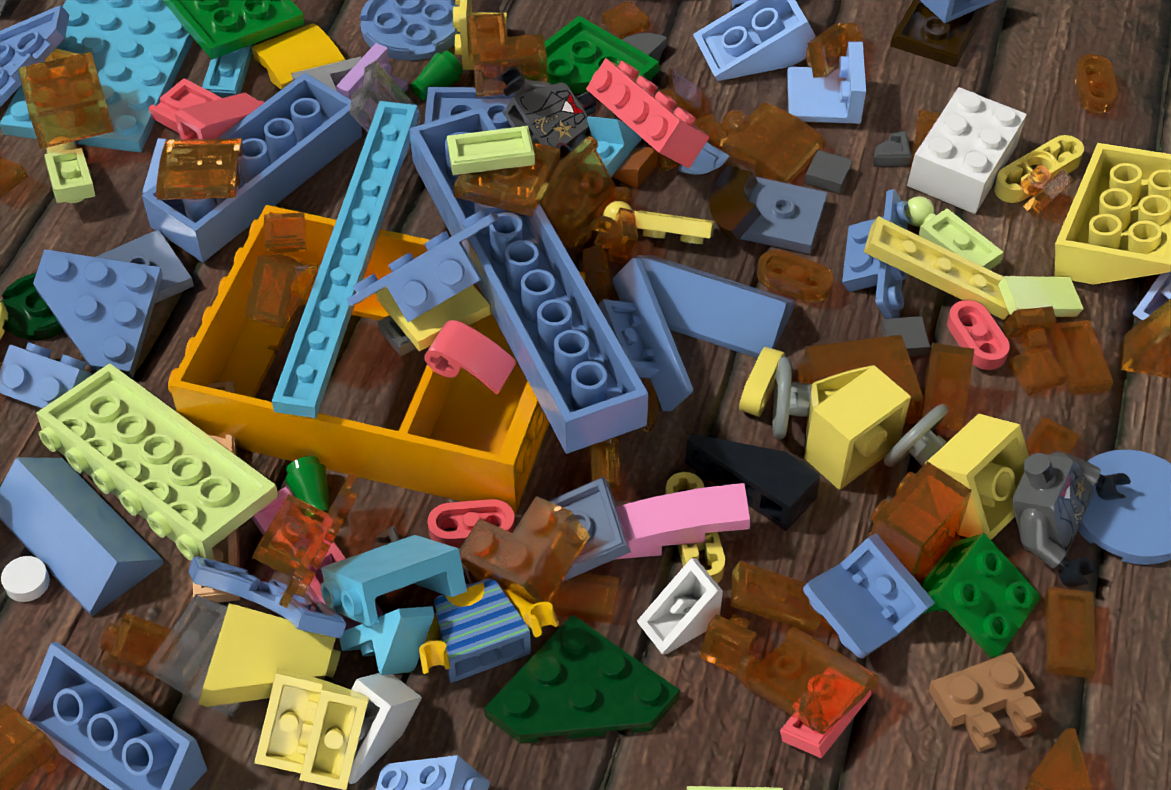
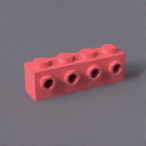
(648, 113)

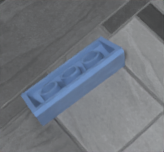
(717, 307)
(73, 532)
(109, 728)

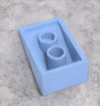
(755, 39)

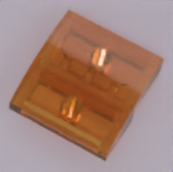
(775, 143)
(199, 169)

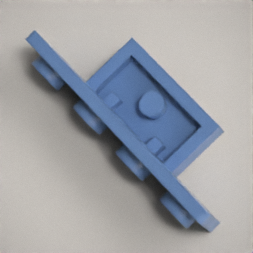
(866, 271)
(431, 277)
(645, 335)

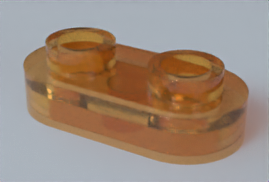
(1095, 83)
(795, 276)

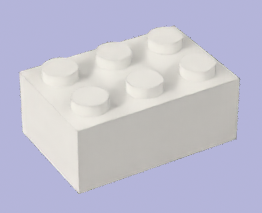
(966, 150)

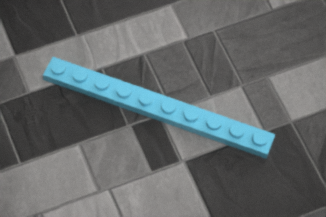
(344, 262)

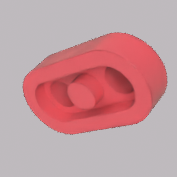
(981, 334)
(464, 517)

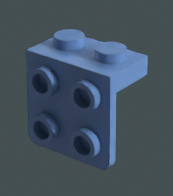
(868, 597)

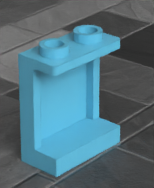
(356, 581)

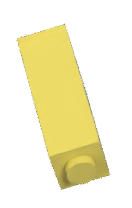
(254, 648)

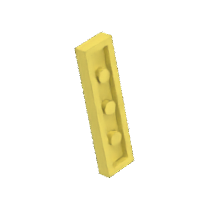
(935, 265)

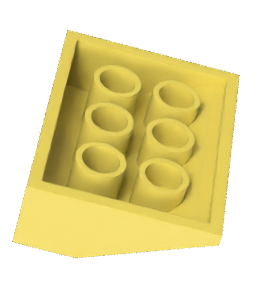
(1118, 218)

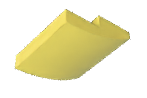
(312, 728)

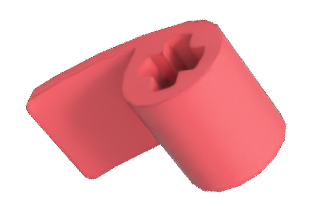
(466, 348)

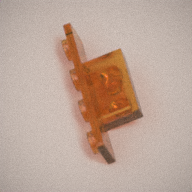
(298, 536)

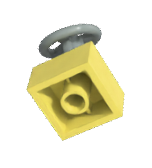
(849, 418)
(981, 456)

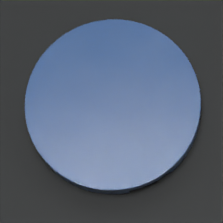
(409, 27)
(1140, 523)

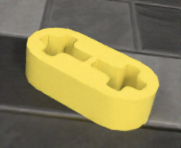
(760, 382)

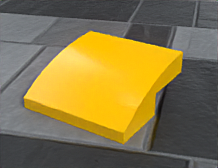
(296, 52)

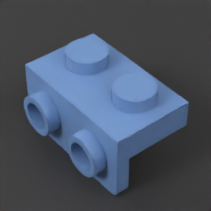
(36, 378)

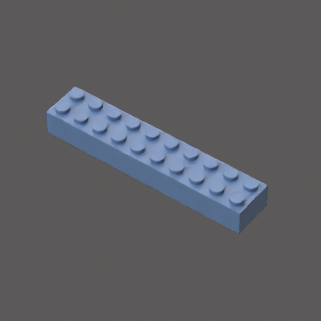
(538, 303)

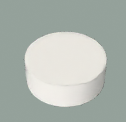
(25, 579)

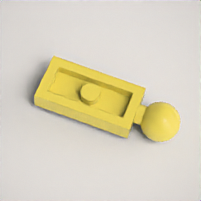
(657, 224)

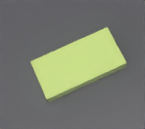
(490, 150)
(1038, 292)

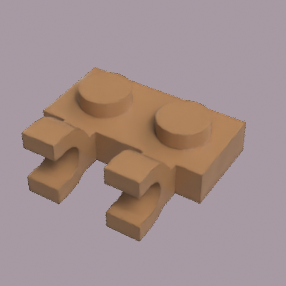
(979, 690)

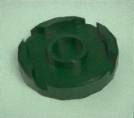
(27, 312)

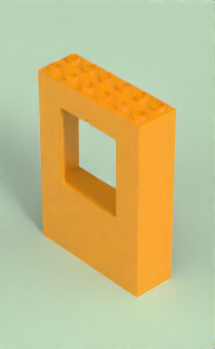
(455, 433)

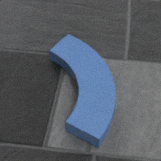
(240, 583)

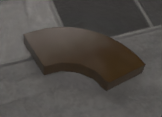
(731, 202)

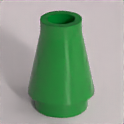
(439, 72)
(309, 482)

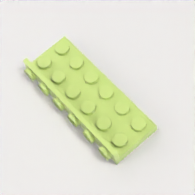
(154, 461)

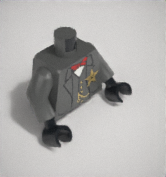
(548, 110)
(1052, 505)

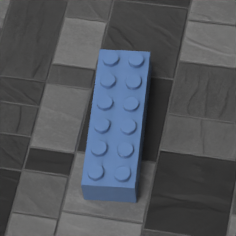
(282, 148)

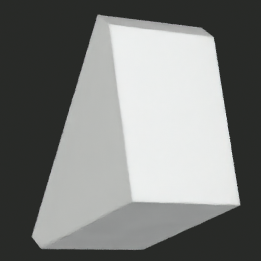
(682, 608)

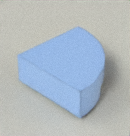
(706, 161)

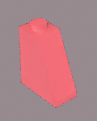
(214, 117)

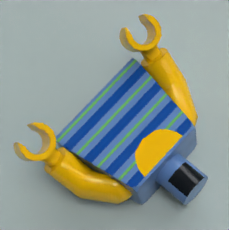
(482, 629)

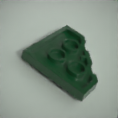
(580, 689)

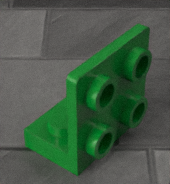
(981, 592)

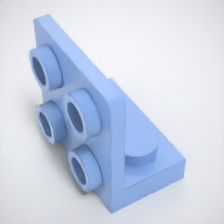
(829, 98)

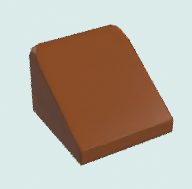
(637, 166)

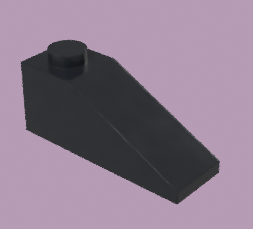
(773, 479)

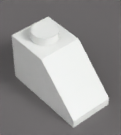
(385, 719)

